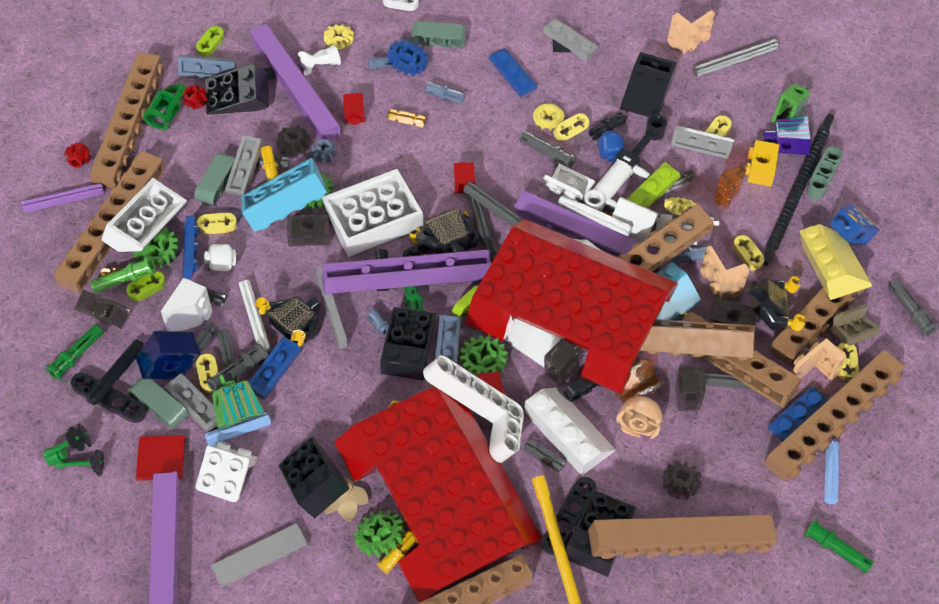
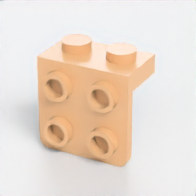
(687, 36)
(722, 281)
(824, 356)

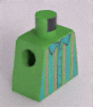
(795, 97)
(234, 401)

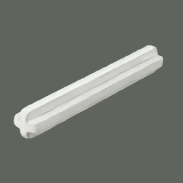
(594, 215)
(254, 315)

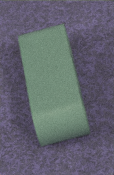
(438, 34)
(824, 173)
(215, 178)
(159, 402)

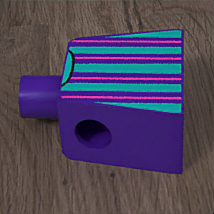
(792, 135)

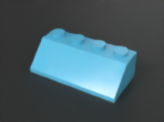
(283, 195)
(684, 297)

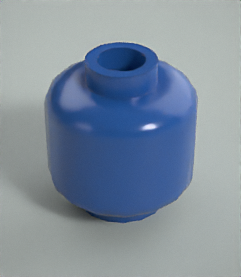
(610, 145)

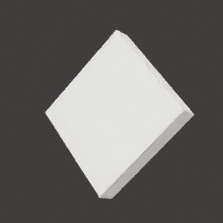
(637, 216)

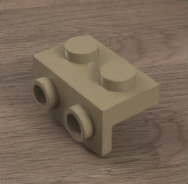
(853, 326)

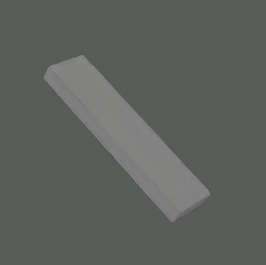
(332, 313)
(259, 555)

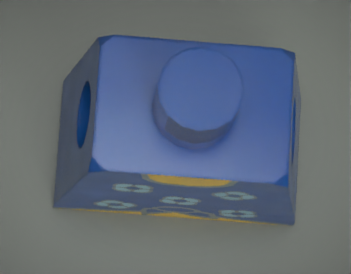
(851, 223)

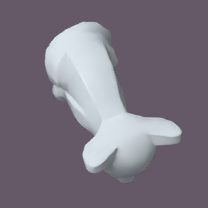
(322, 57)

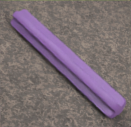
(62, 197)

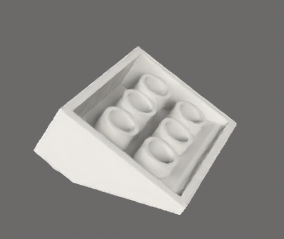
(373, 212)

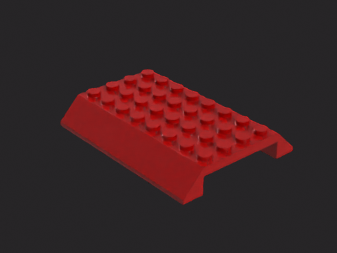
(572, 295)
(443, 486)

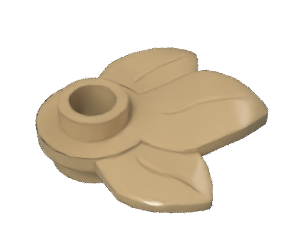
(348, 503)

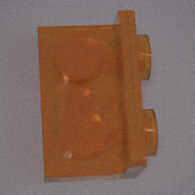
(729, 186)
(641, 381)

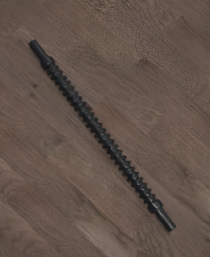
(797, 191)

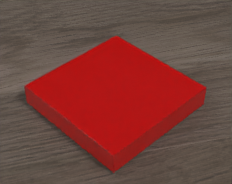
(160, 455)

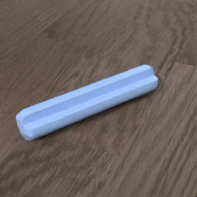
(237, 429)
(832, 473)

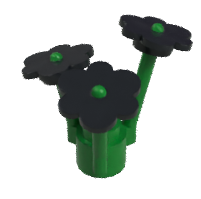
(76, 439)

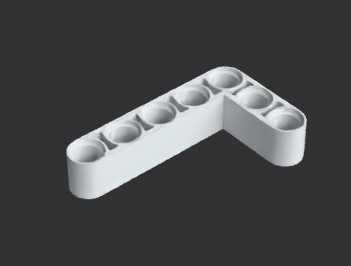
(482, 399)

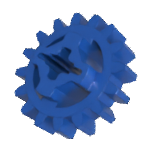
(407, 57)

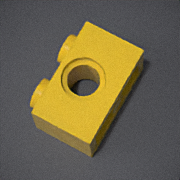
(763, 163)

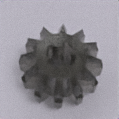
(293, 141)
(677, 485)

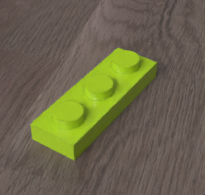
(655, 186)

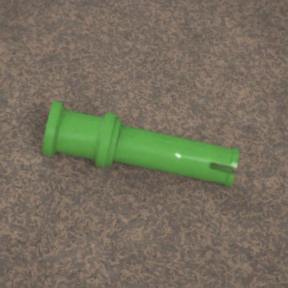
(131, 272)

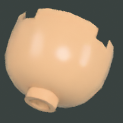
(640, 416)

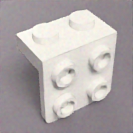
(569, 182)
(224, 471)

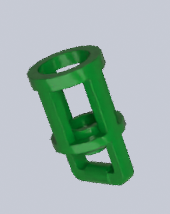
(167, 100)

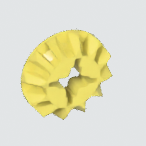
(340, 42)
(549, 110)
(678, 205)

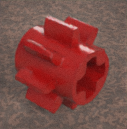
(194, 97)
(77, 155)

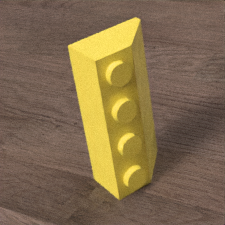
(833, 261)

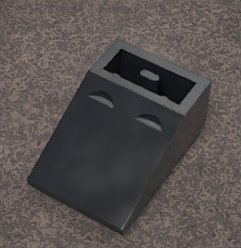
(648, 85)
(238, 91)
(407, 343)
(313, 477)
(597, 508)

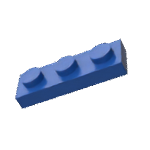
(512, 72)
(189, 247)
(274, 367)
(797, 413)

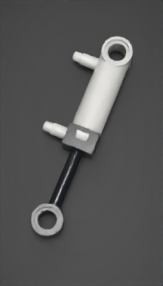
(625, 166)

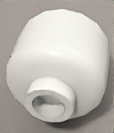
(220, 257)

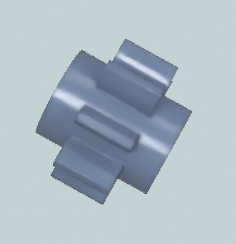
(324, 151)

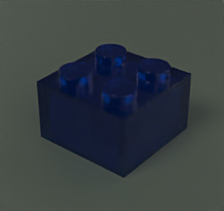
(167, 354)

